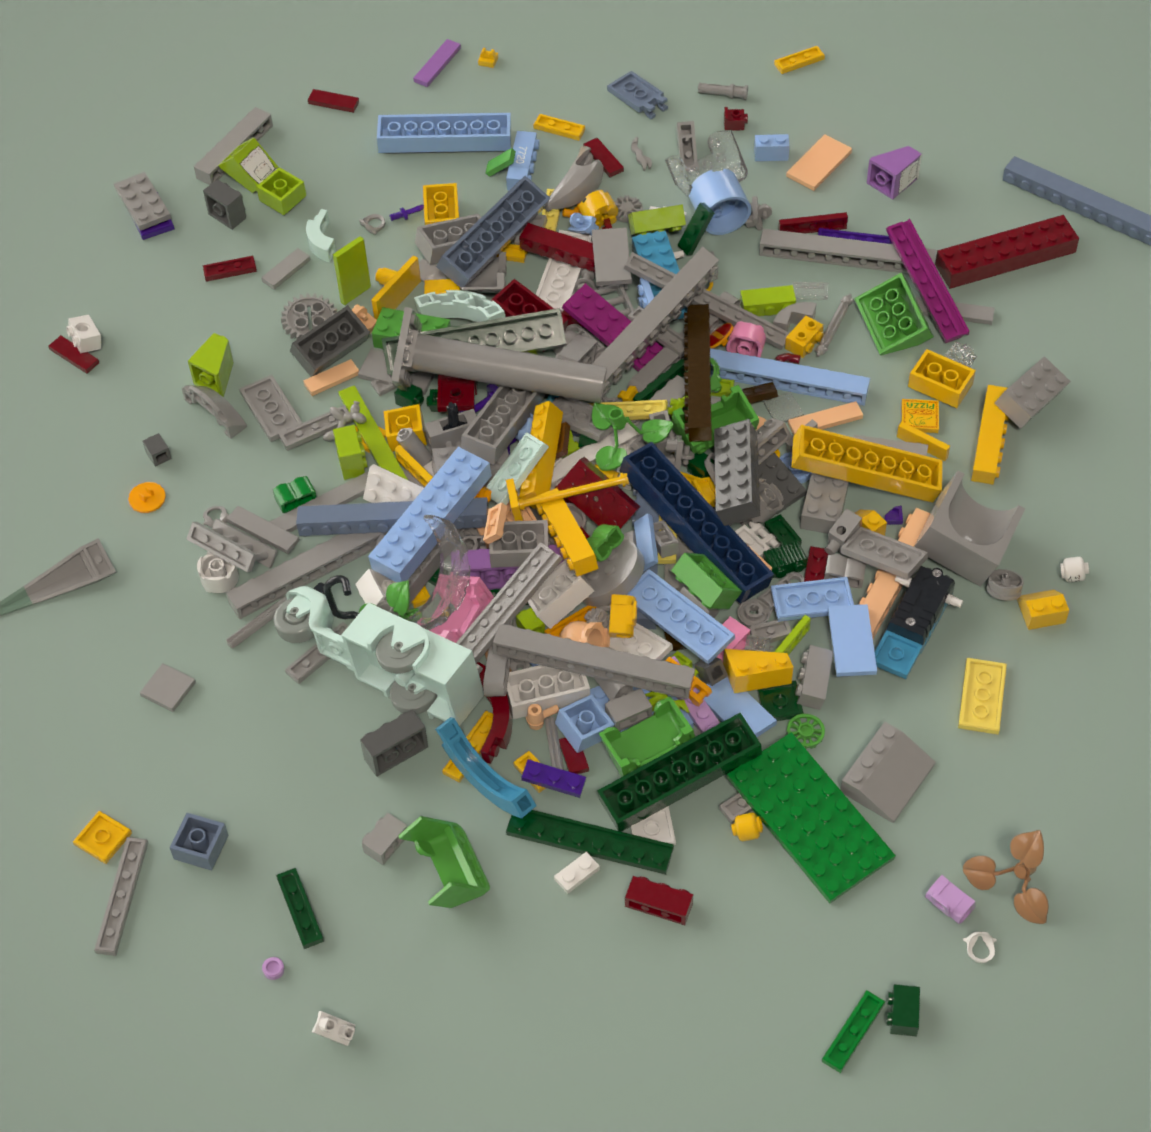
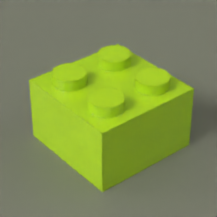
(281, 191)
(350, 451)

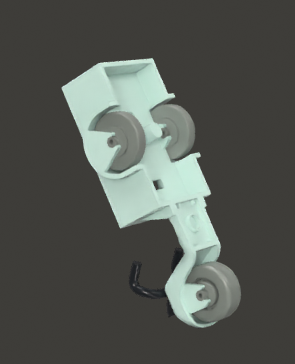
(385, 652)

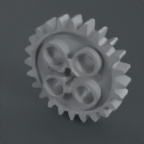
(295, 315)

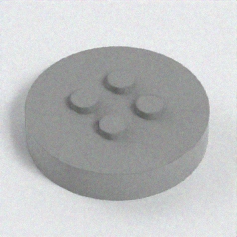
(615, 574)

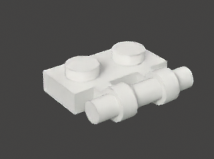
(750, 537)

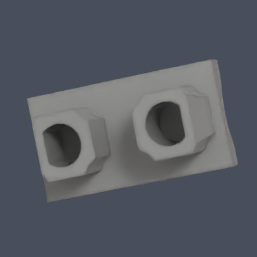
(758, 213)
(676, 446)

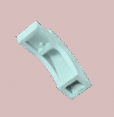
(319, 244)

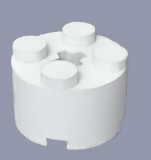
(217, 574)

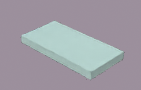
(516, 466)

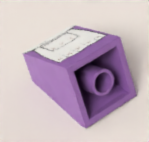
(894, 170)

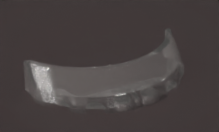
(452, 577)

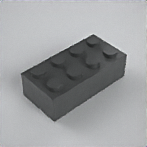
(329, 341)

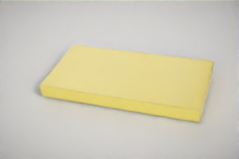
(982, 696)

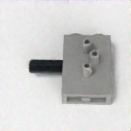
(448, 430)

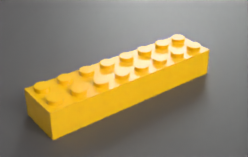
(866, 463)

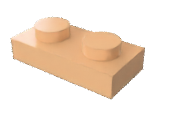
(495, 523)

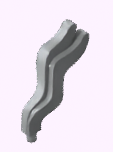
(643, 160)

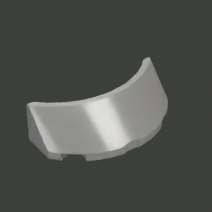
(217, 406)

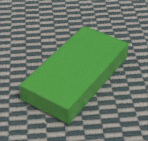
(500, 162)

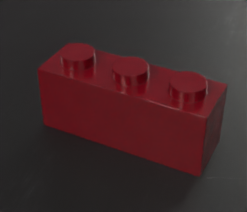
(659, 900)

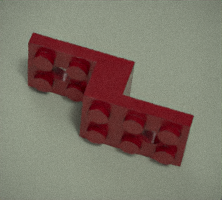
(463, 391)

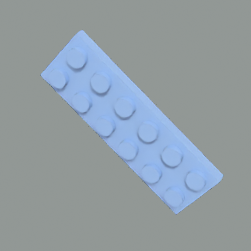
(680, 617)

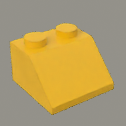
(1043, 609)

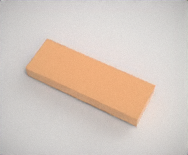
(331, 377)

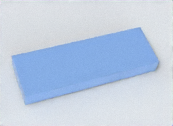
(646, 540)

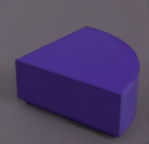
(894, 516)

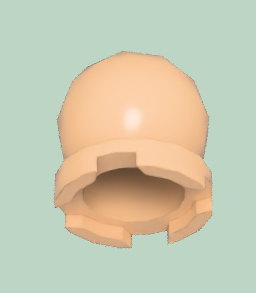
(587, 633)

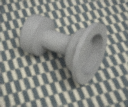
(587, 277)

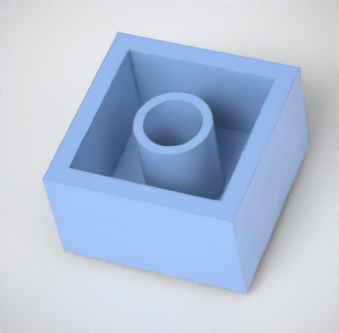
(583, 722)

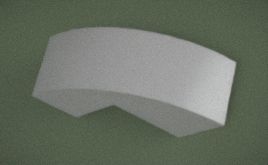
(794, 314)

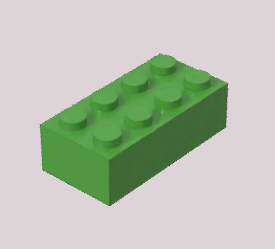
(390, 323)

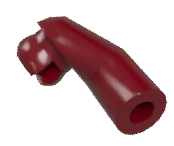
(788, 357)

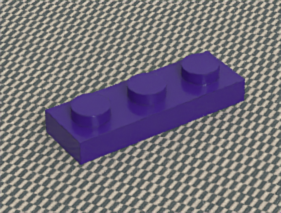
(553, 778)

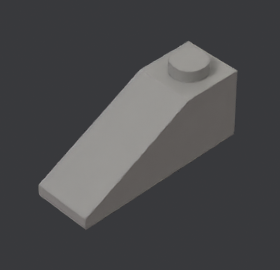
(686, 142)

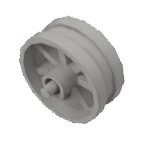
(1005, 585)

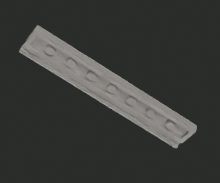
(510, 599)

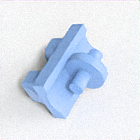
(582, 224)

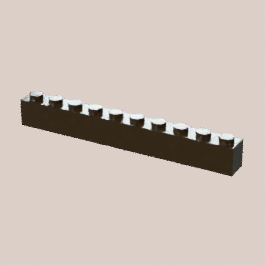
(699, 373)

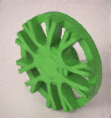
(806, 730)

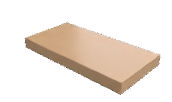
(819, 162)

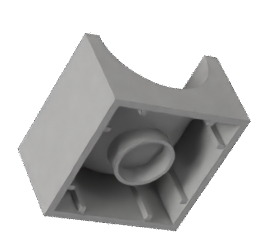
(966, 534)

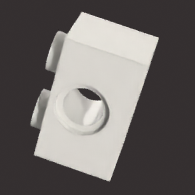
(84, 333)

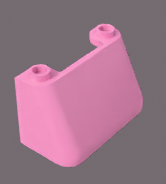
(474, 602)

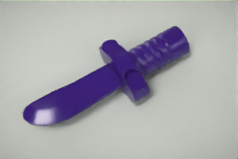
(404, 213)

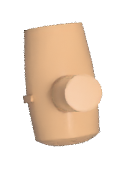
(535, 715)

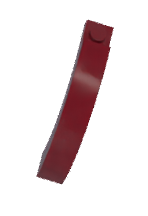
(501, 726)

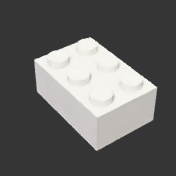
(559, 595)

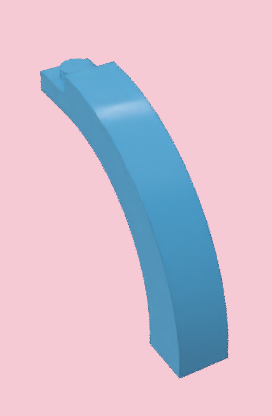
(489, 783)

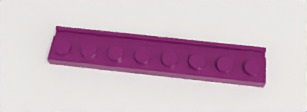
(927, 281)

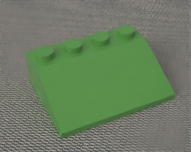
(893, 316)

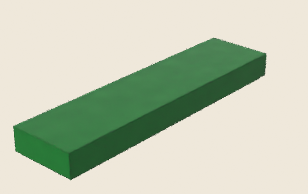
(853, 1031)

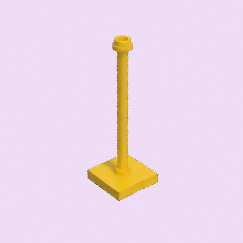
(518, 505)

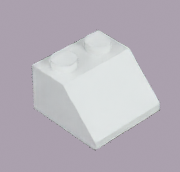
(373, 586)

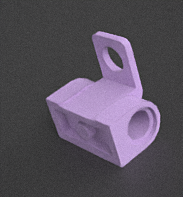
(950, 899)

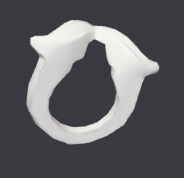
(987, 938)

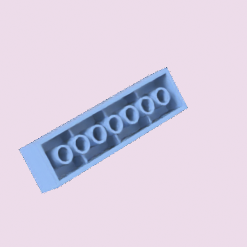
(444, 132)
(445, 497)

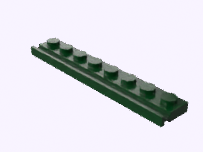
(593, 839)

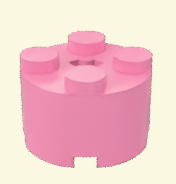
(746, 339)

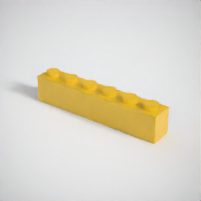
(546, 428)
(990, 438)
(567, 535)

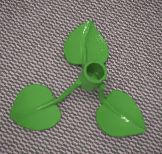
(605, 415)
(398, 598)

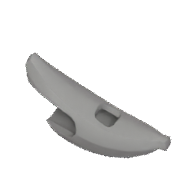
(579, 181)

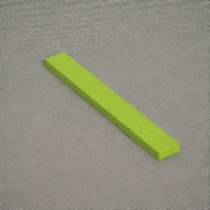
(371, 433)

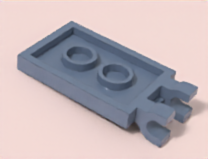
(638, 94)

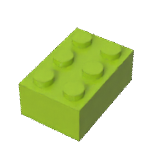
(657, 220)

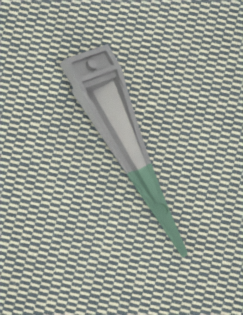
(77, 570)

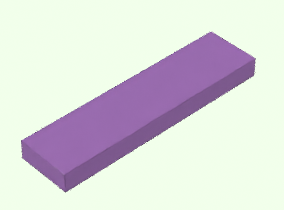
(437, 63)

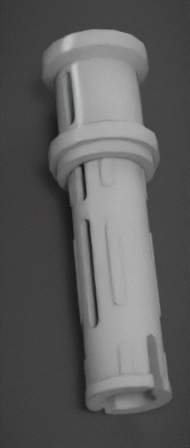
(730, 91)

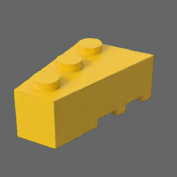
(756, 669)

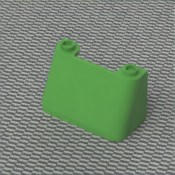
(723, 413)
(648, 738)

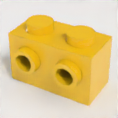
(804, 336)

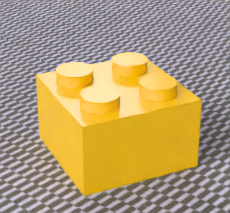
(402, 418)

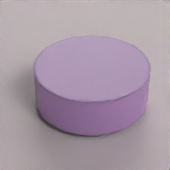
(273, 968)

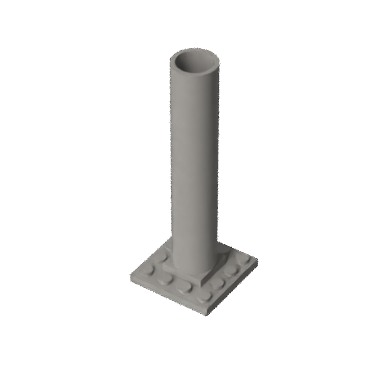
(492, 365)

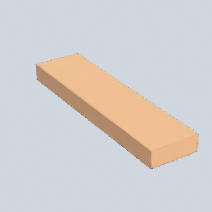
(829, 417)

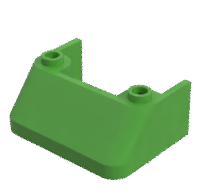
(452, 858)

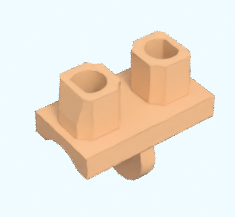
(365, 317)

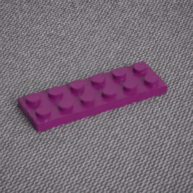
(603, 320)

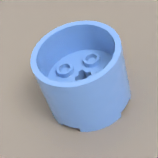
(724, 197)

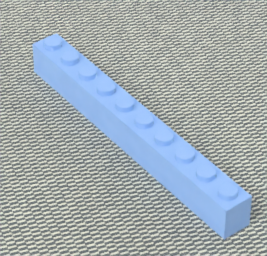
(791, 377)

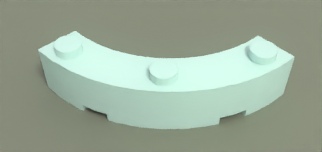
(458, 305)

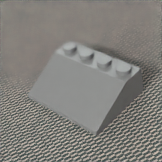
(887, 773)

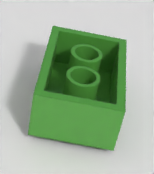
(706, 581)

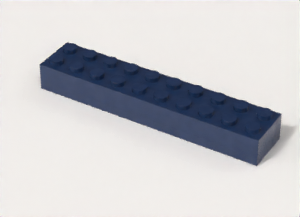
(694, 519)

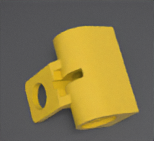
(622, 616)

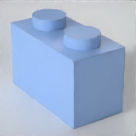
(771, 147)

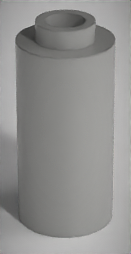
(414, 446)

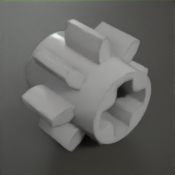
(597, 615)

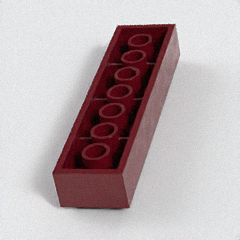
(1006, 251)

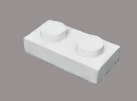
(576, 872)

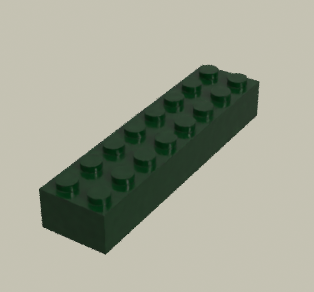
(679, 772)

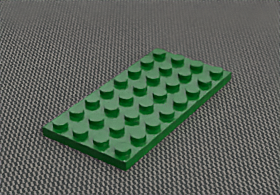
(811, 817)

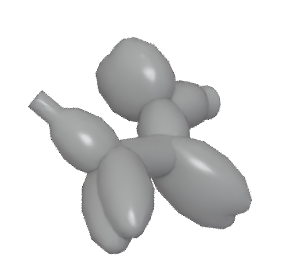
(343, 418)

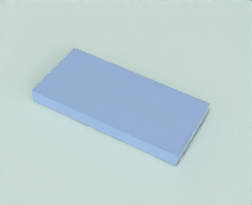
(810, 598)
(852, 640)
(726, 704)

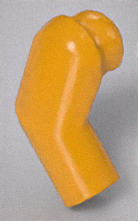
(568, 212)

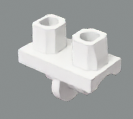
(334, 1028)

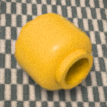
(747, 826)

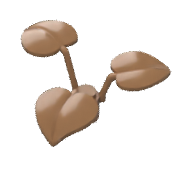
(1028, 849)

